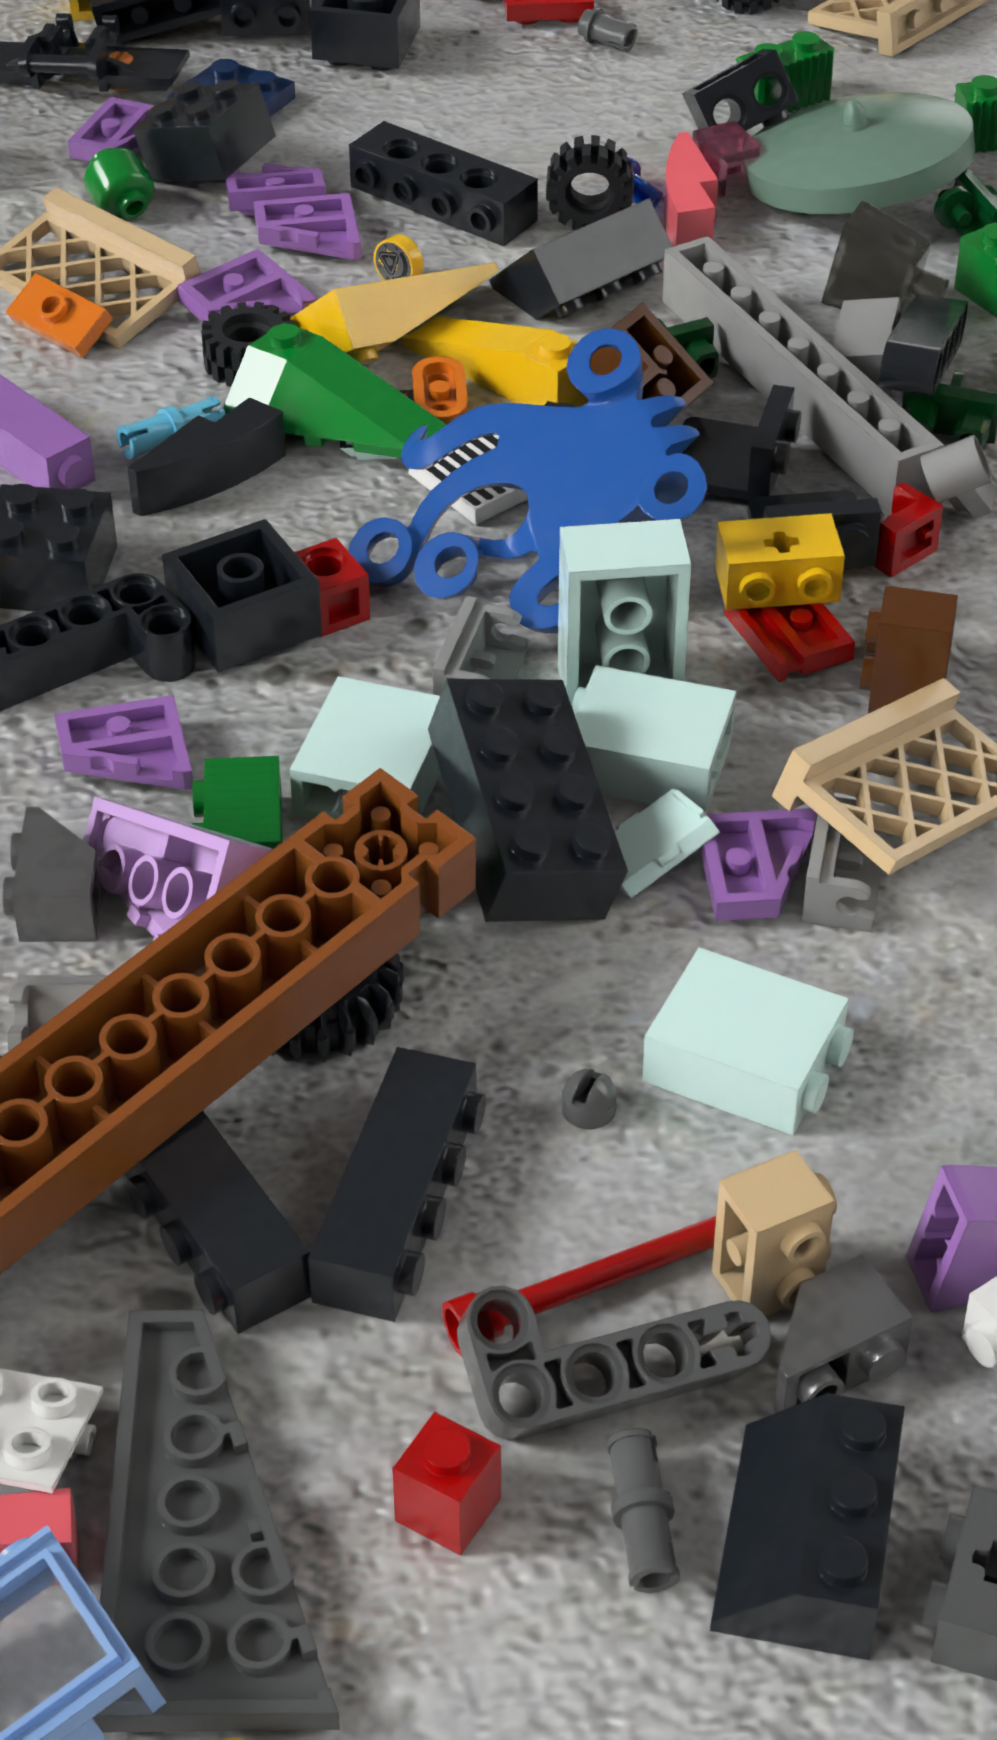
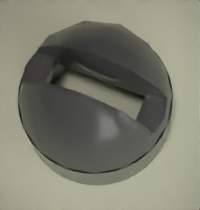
(600, 1103)

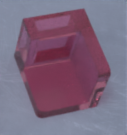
(724, 149)

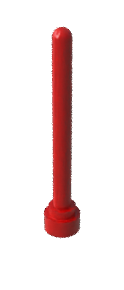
(588, 1278)

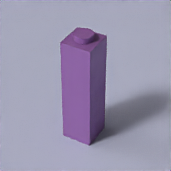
(41, 444)

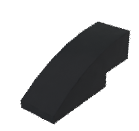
(207, 458)

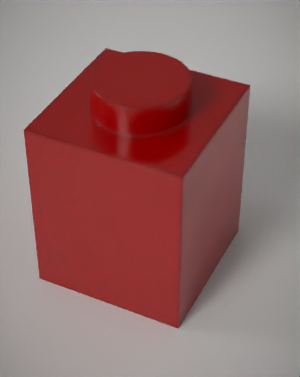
(447, 1483)

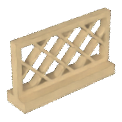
(892, 22)
(115, 247)
(879, 746)

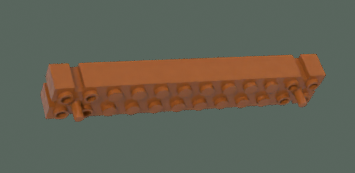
(216, 999)

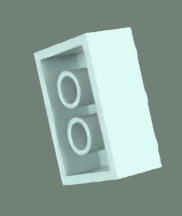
(623, 600)

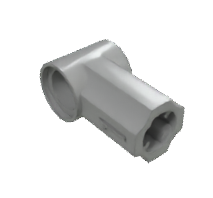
(961, 476)

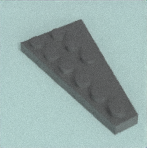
(196, 1553)

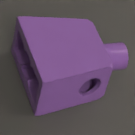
(956, 1236)

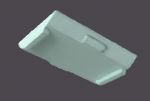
(661, 838)

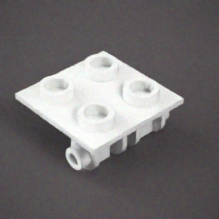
(43, 1427)

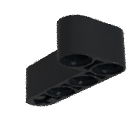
(92, 632)

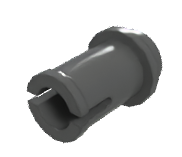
(599, 27)

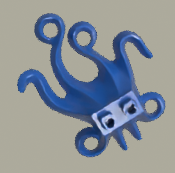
(574, 464)

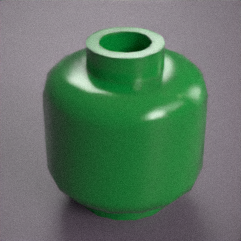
(119, 183)

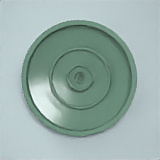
(861, 150)

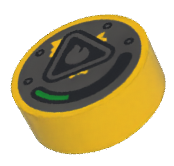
(398, 258)

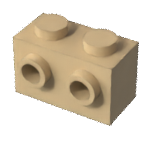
(772, 1231)

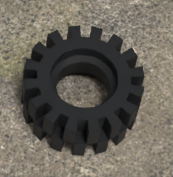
(589, 159)
(230, 333)

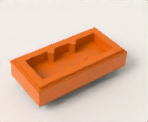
(59, 315)

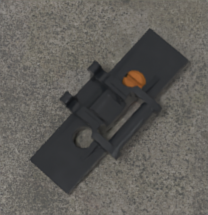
(100, 57)

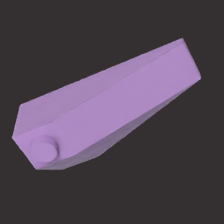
(162, 863)

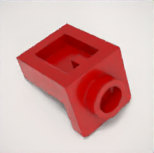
(909, 531)

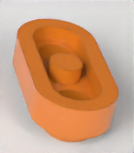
(440, 387)

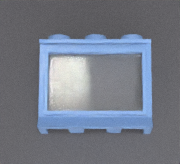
(58, 1648)

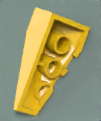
(376, 314)
(507, 359)

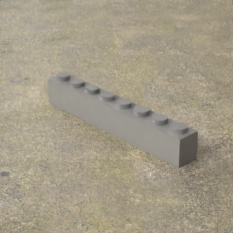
(773, 345)

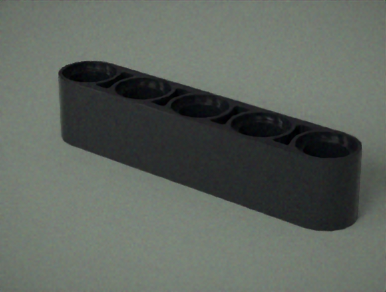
(923, 344)

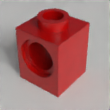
(341, 585)

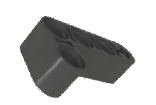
(614, 1354)

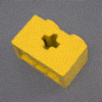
(779, 561)

